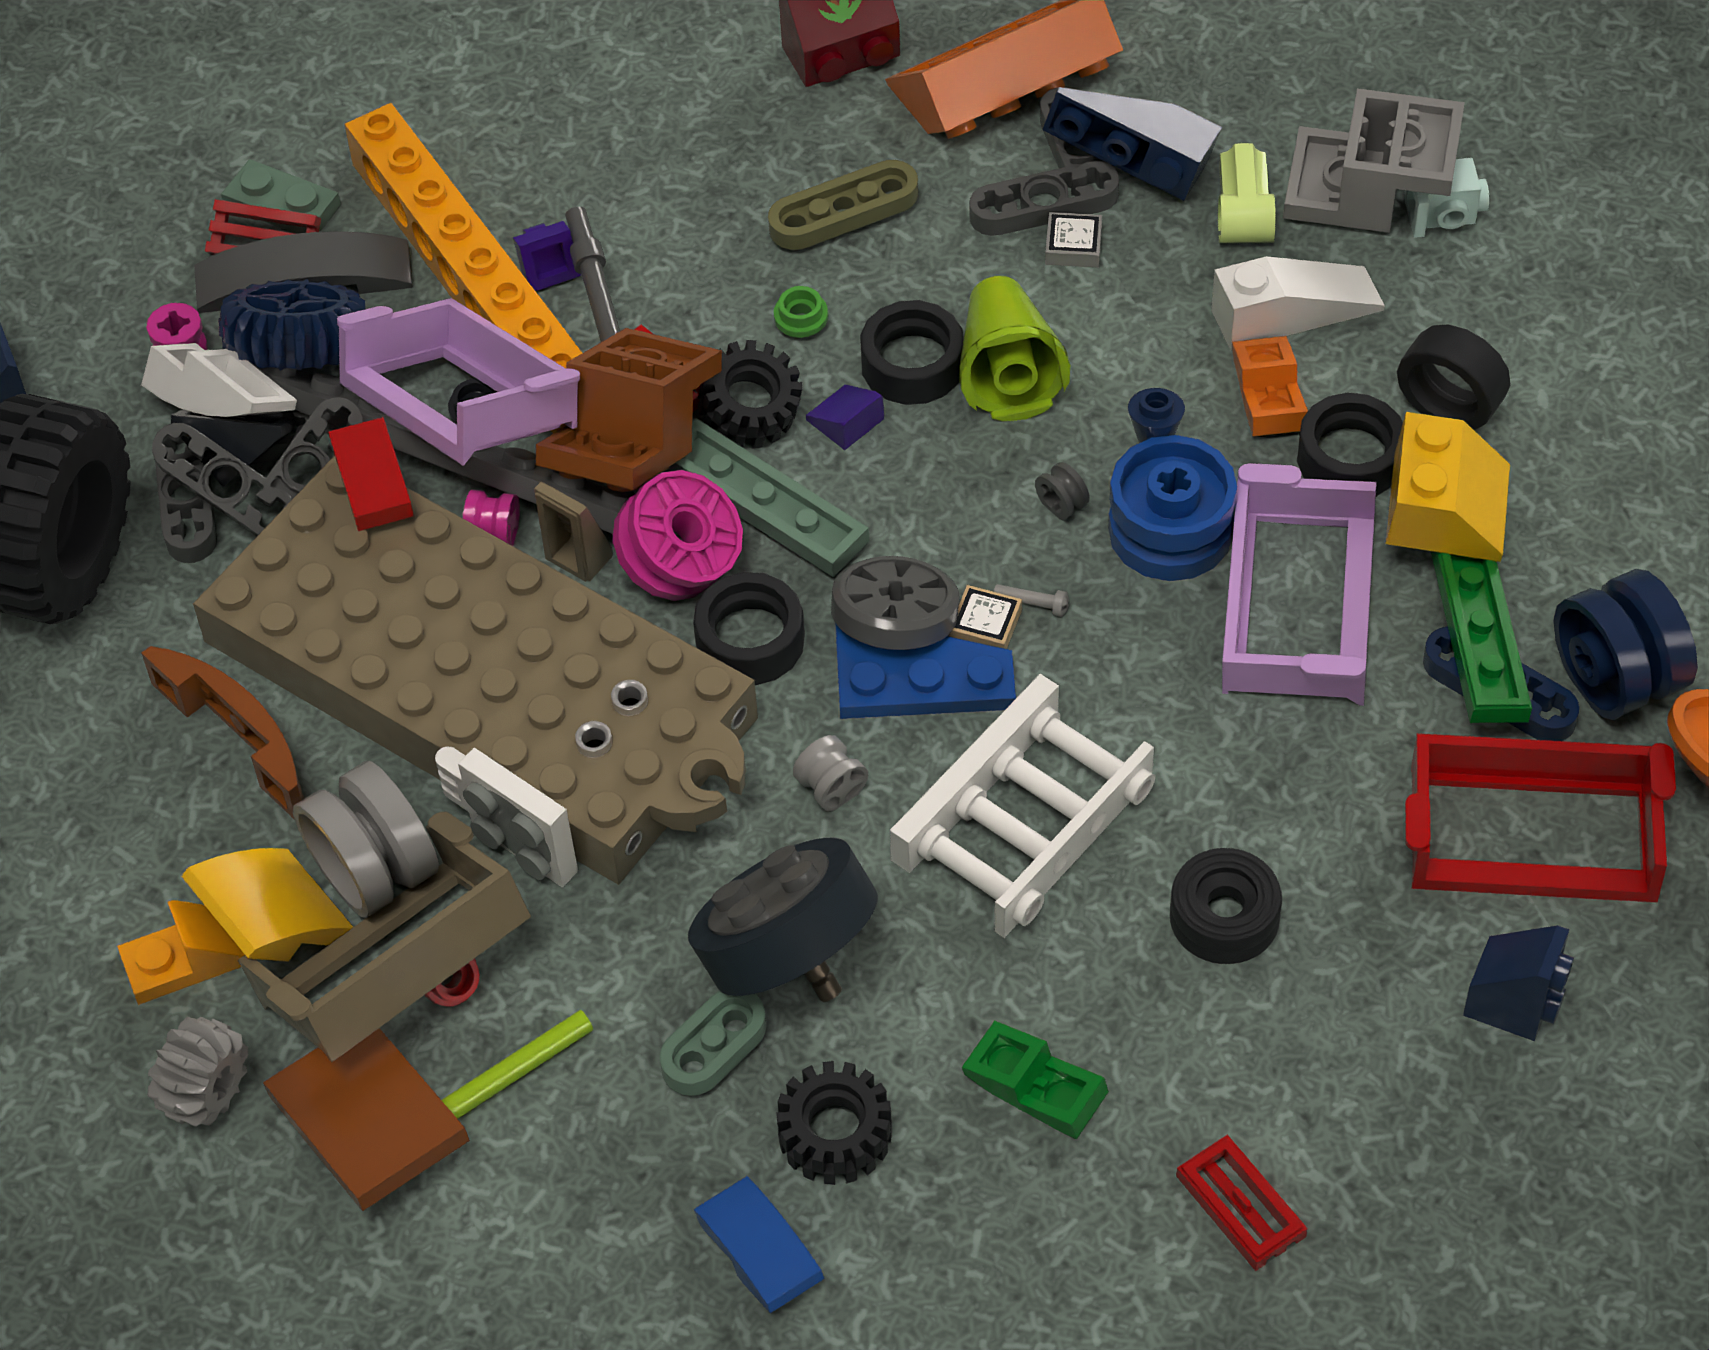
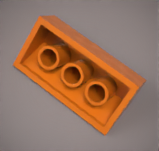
(1006, 65)

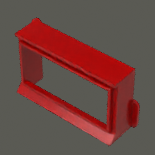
(1544, 767)

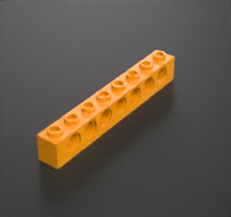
(450, 233)

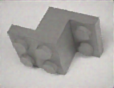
(1390, 147)

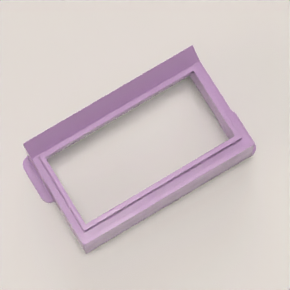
(530, 388)
(1282, 496)

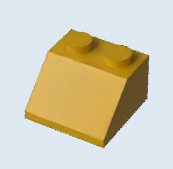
(1447, 490)

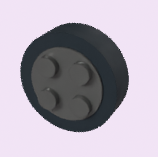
(784, 919)

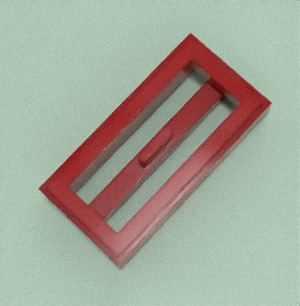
(221, 227)
(1273, 1243)

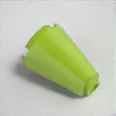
(1010, 353)

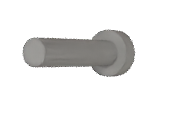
(1056, 602)

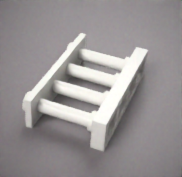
(999, 755)

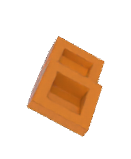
(1269, 385)

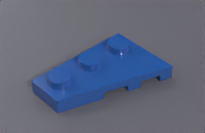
(924, 680)

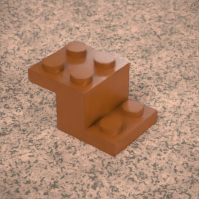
(630, 409)

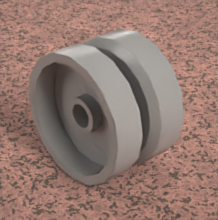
(366, 838)

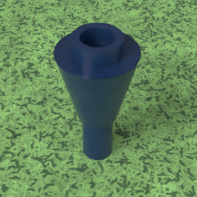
(1155, 413)

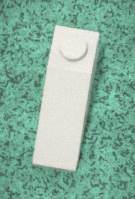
(1289, 297)

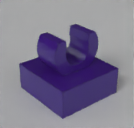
(545, 254)

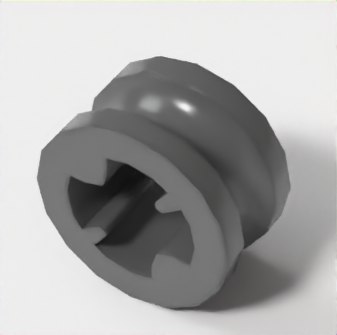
(1062, 490)

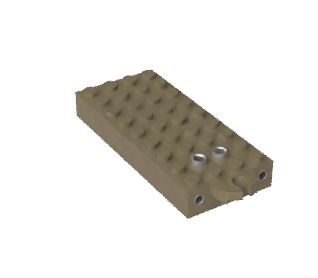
(468, 644)

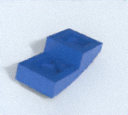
(759, 1243)

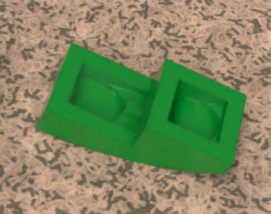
(1027, 1077)

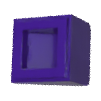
(848, 414)

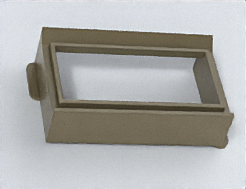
(410, 966)

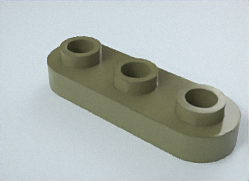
(814, 215)

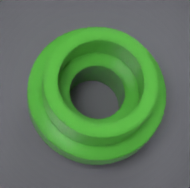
(796, 301)

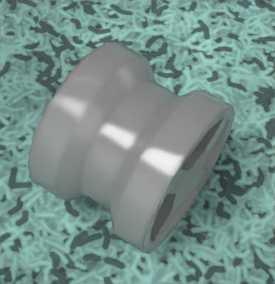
(830, 772)

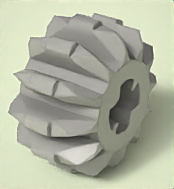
(197, 1071)

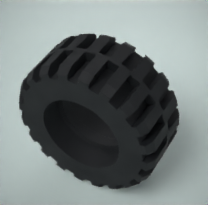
(58, 505)

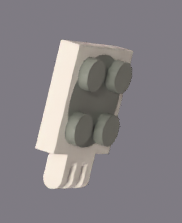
(510, 813)

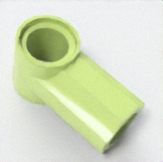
(1245, 205)

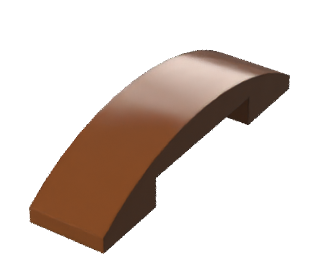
(193, 683)

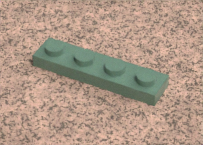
(775, 501)

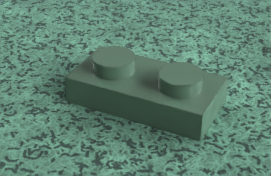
(275, 189)

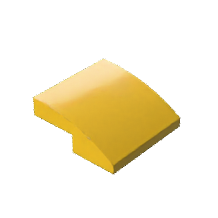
(266, 902)

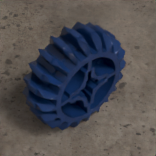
(286, 323)

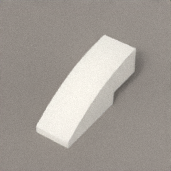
(212, 382)

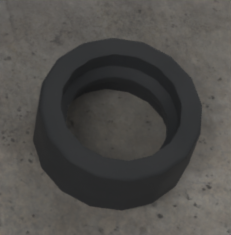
(1466, 356)
(911, 384)
(1350, 412)
(751, 591)

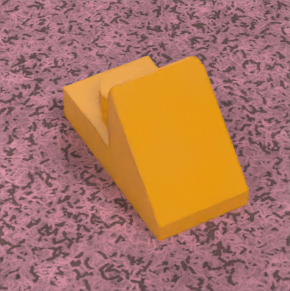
(180, 954)

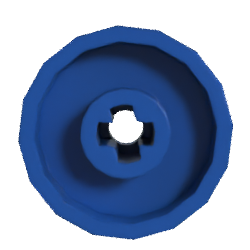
(1172, 507)

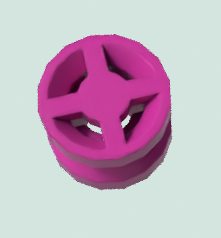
(176, 325)
(494, 515)

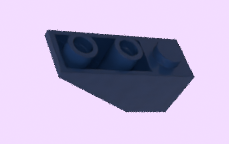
(1136, 135)

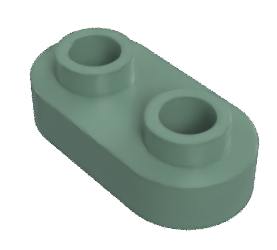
(710, 1043)

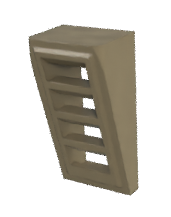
(570, 534)

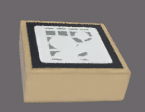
(987, 617)

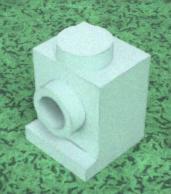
(1453, 211)

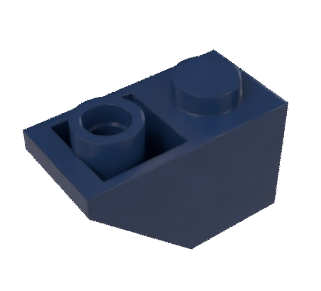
(1520, 980)

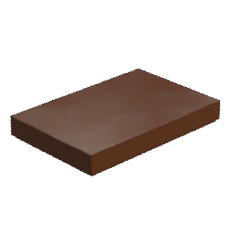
(367, 1116)

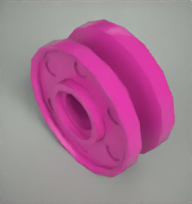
(653, 552)

